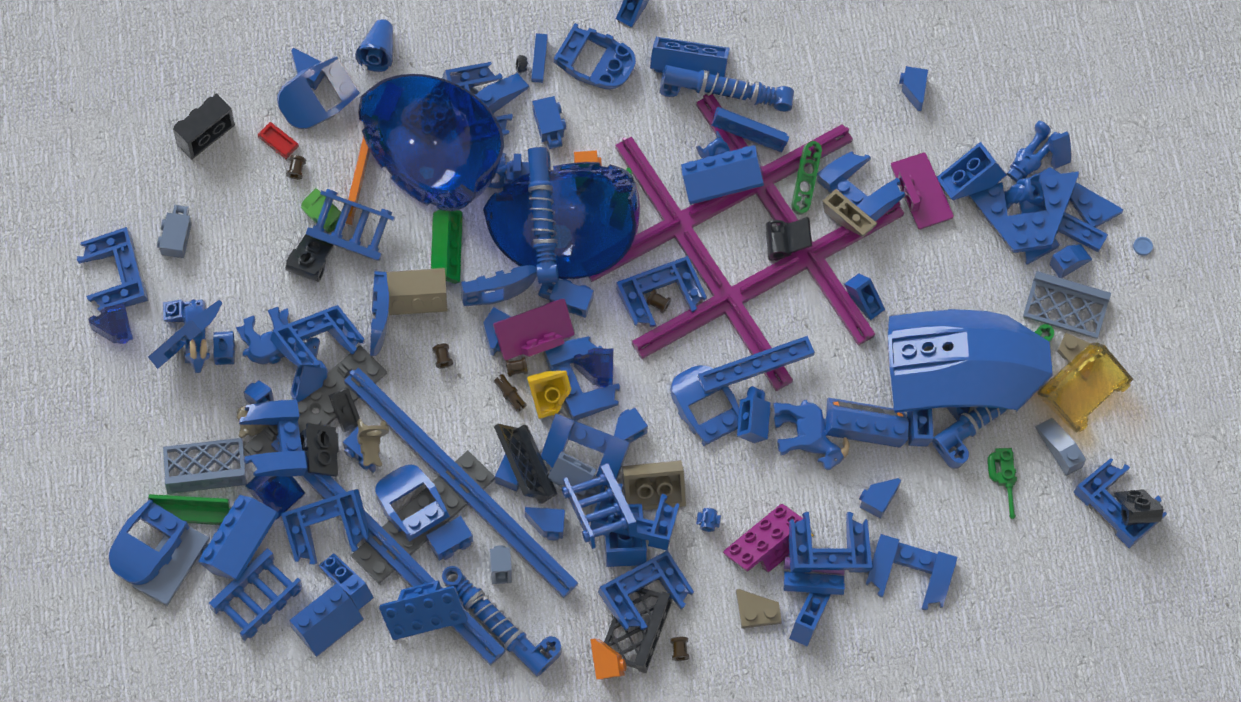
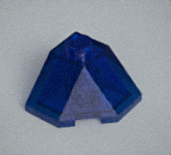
(113, 324)
(596, 366)

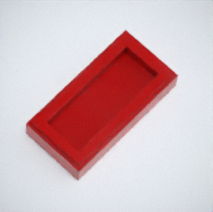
(278, 140)

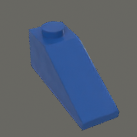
(502, 92)
(809, 618)

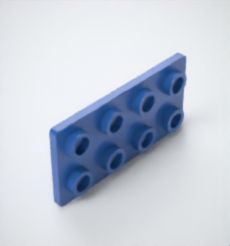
(423, 610)

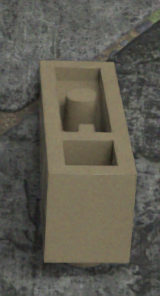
(847, 213)

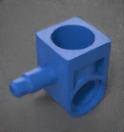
(224, 348)

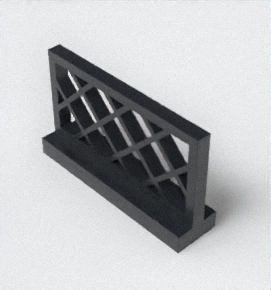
(526, 462)
(652, 633)

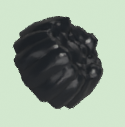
(521, 63)

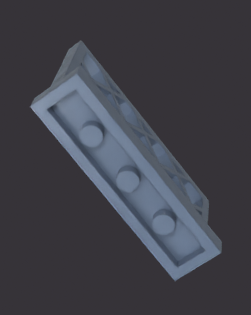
(1072, 289)
(202, 481)

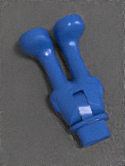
(1025, 160)

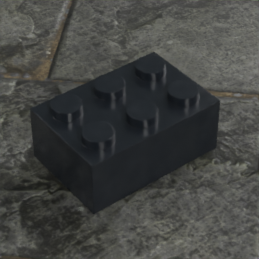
(203, 126)

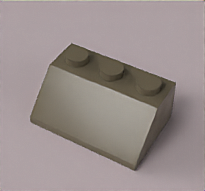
(417, 291)
(647, 483)

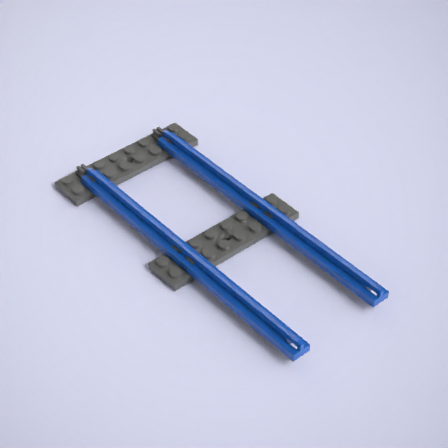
(458, 484)

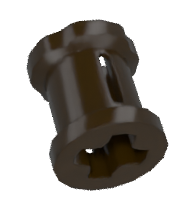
(296, 167)
(658, 301)
(442, 356)
(516, 367)
(679, 648)

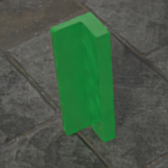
(447, 243)
(194, 509)

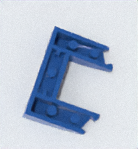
(474, 76)
(835, 177)
(121, 246)
(677, 271)
(188, 331)
(290, 337)
(579, 403)
(285, 415)
(566, 429)
(1094, 492)
(298, 522)
(656, 532)
(891, 551)
(853, 558)
(661, 568)

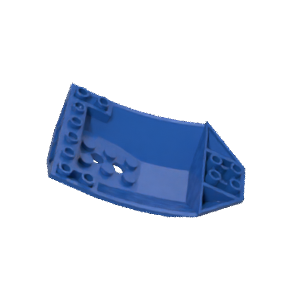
(990, 366)

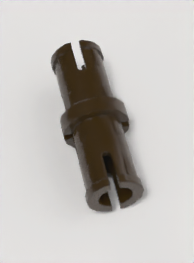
(510, 392)

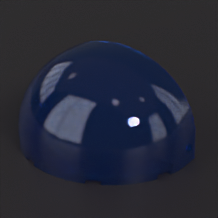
(432, 138)
(593, 218)

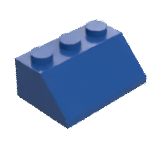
(326, 619)

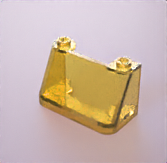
(1085, 385)

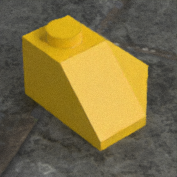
(549, 391)

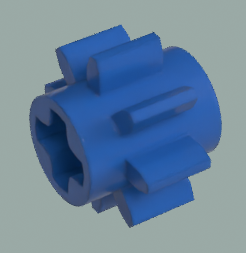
(708, 519)

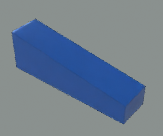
(539, 57)

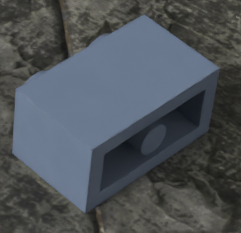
(500, 565)

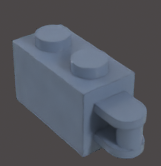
(175, 232)
(575, 471)

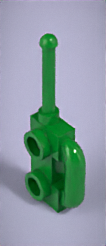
(1006, 476)

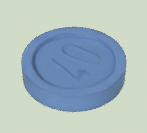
(1143, 246)

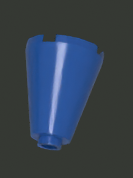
(377, 47)

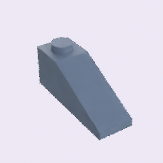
(1061, 446)

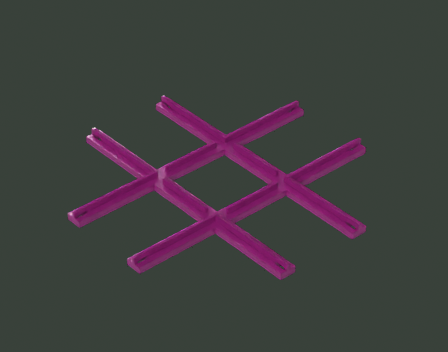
(729, 299)

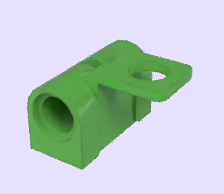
(312, 207)

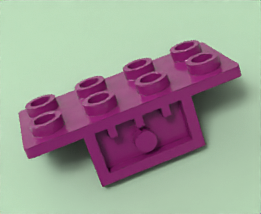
(922, 191)
(534, 330)
(765, 541)

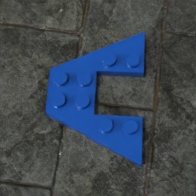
(1090, 206)
(1032, 229)

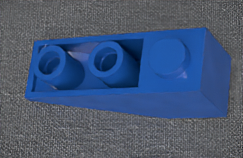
(348, 580)

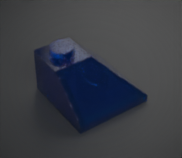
(275, 491)

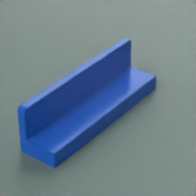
(750, 129)

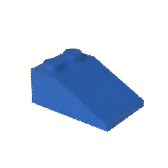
(971, 173)
(624, 549)

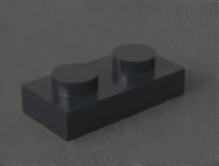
(344, 409)

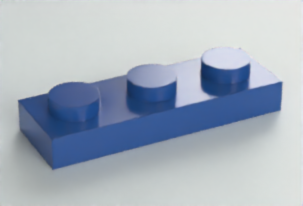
(1082, 232)
(814, 583)

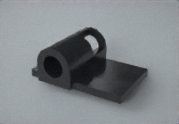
(787, 238)
(309, 258)
(321, 449)
(1139, 507)

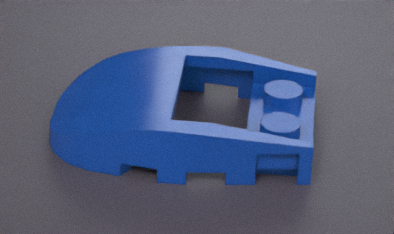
(613, 66)
(300, 103)
(505, 286)
(380, 308)
(688, 390)
(400, 483)
(136, 560)

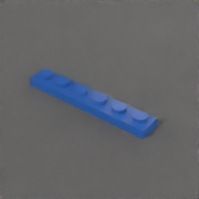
(756, 364)

